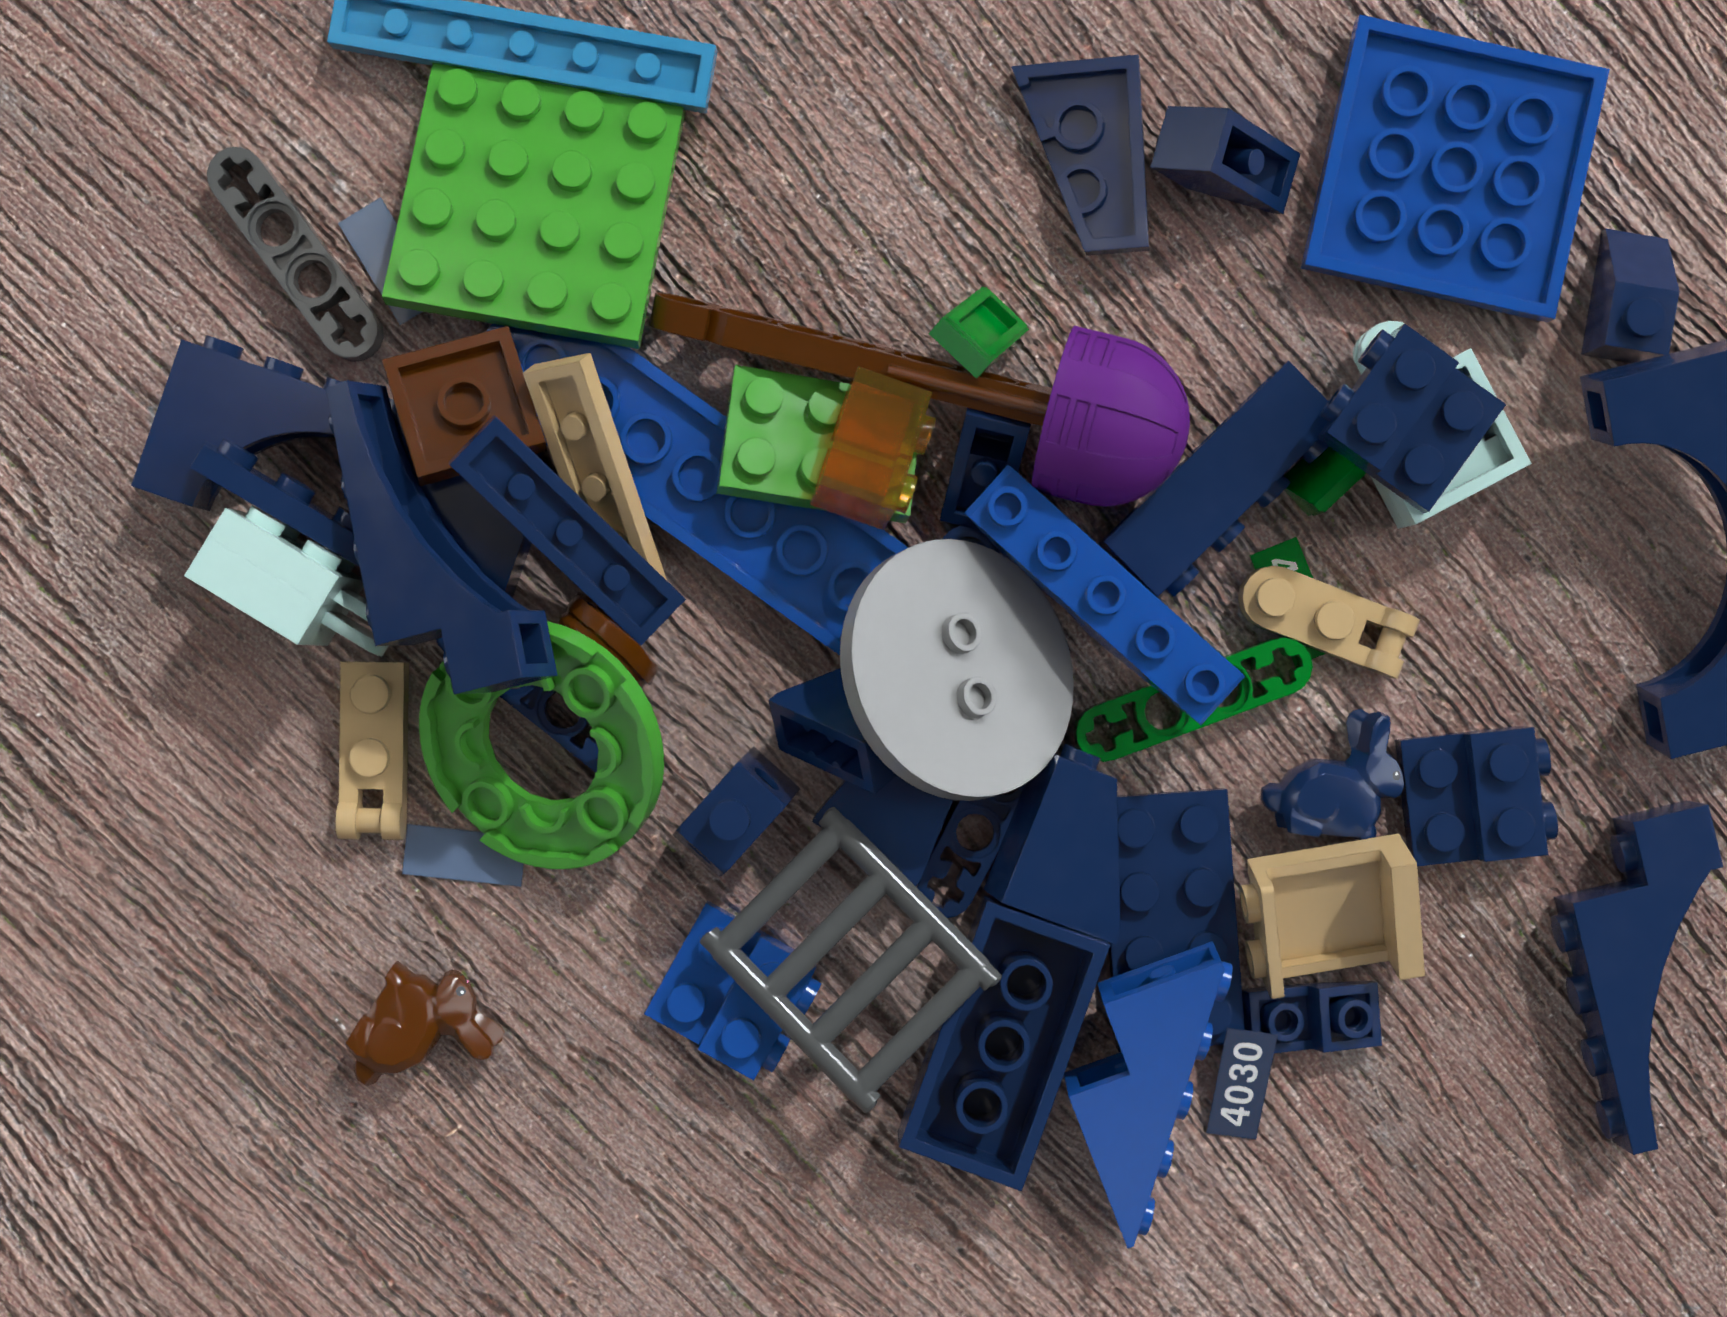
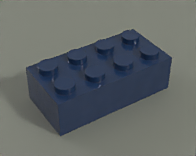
(1005, 1048)

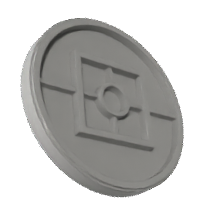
(956, 670)

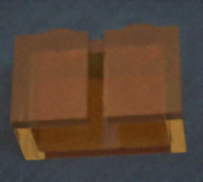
(873, 448)

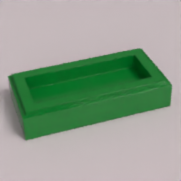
(979, 331)

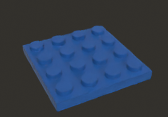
(1455, 168)

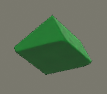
(1322, 482)

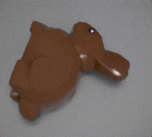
(413, 1017)

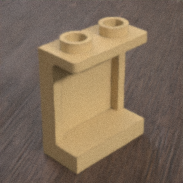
(1333, 910)

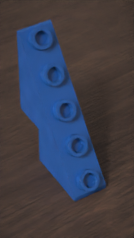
(1103, 596)
(1134, 1096)

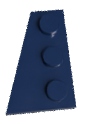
(1095, 145)

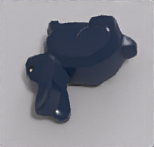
(1337, 794)

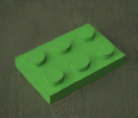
(779, 436)

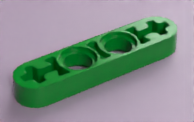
(1271, 687)

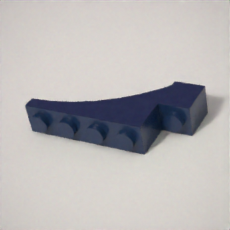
(413, 569)
(1619, 948)

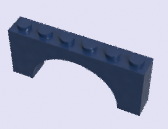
(259, 407)
(1683, 408)

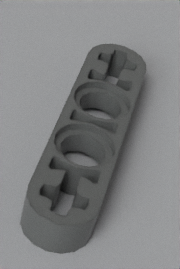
(291, 258)

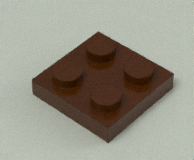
(453, 391)

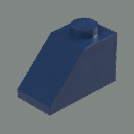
(1225, 157)
(1631, 298)

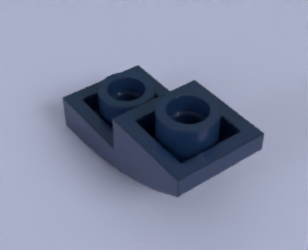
(1317, 1015)

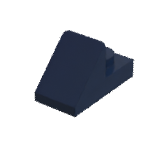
(982, 452)

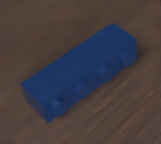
(1219, 482)

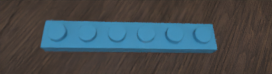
(529, 47)

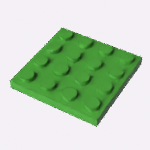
(534, 206)

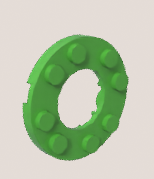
(533, 827)

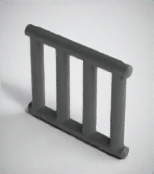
(927, 926)

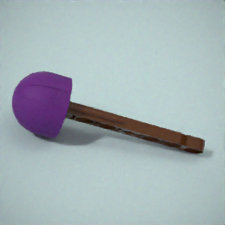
(1107, 423)

